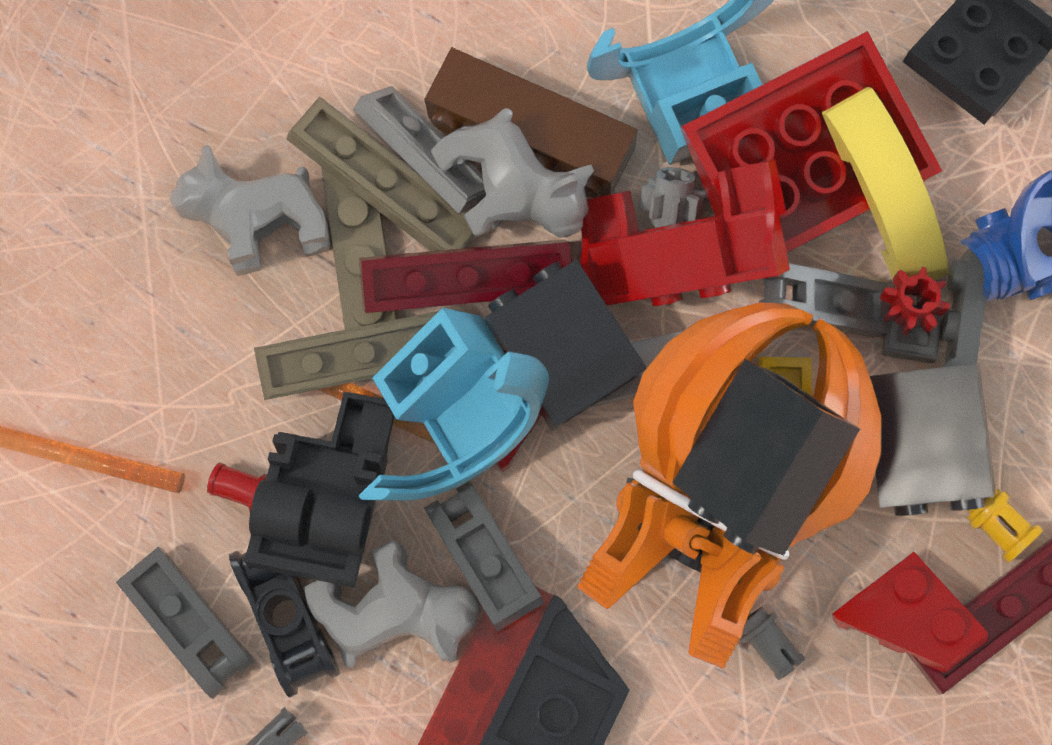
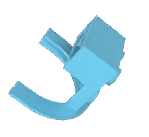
(682, 73)
(466, 396)

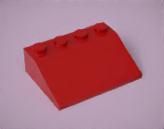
(787, 125)

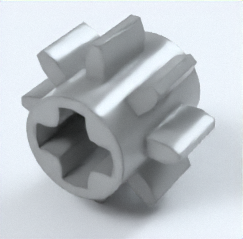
(672, 197)

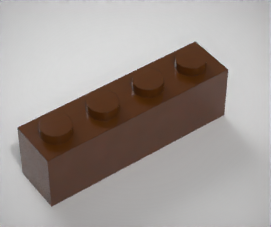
(556, 128)

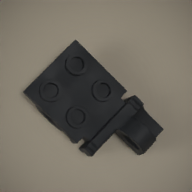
(982, 52)
(309, 507)

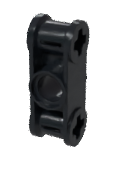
(297, 650)

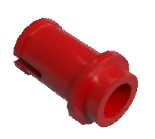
(233, 484)

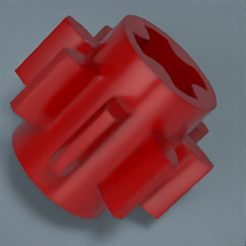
(928, 298)

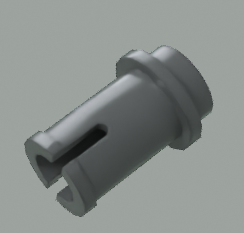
(771, 643)

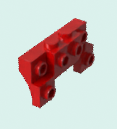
(692, 254)

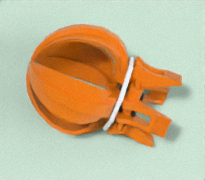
(670, 414)

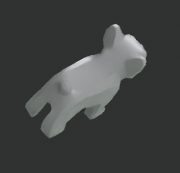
(514, 179)
(250, 209)
(394, 608)

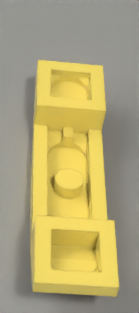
(889, 183)

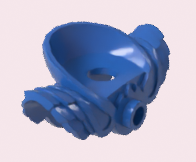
(1010, 245)

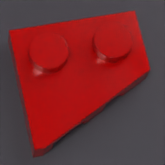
(914, 615)

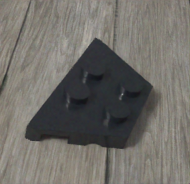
(560, 689)

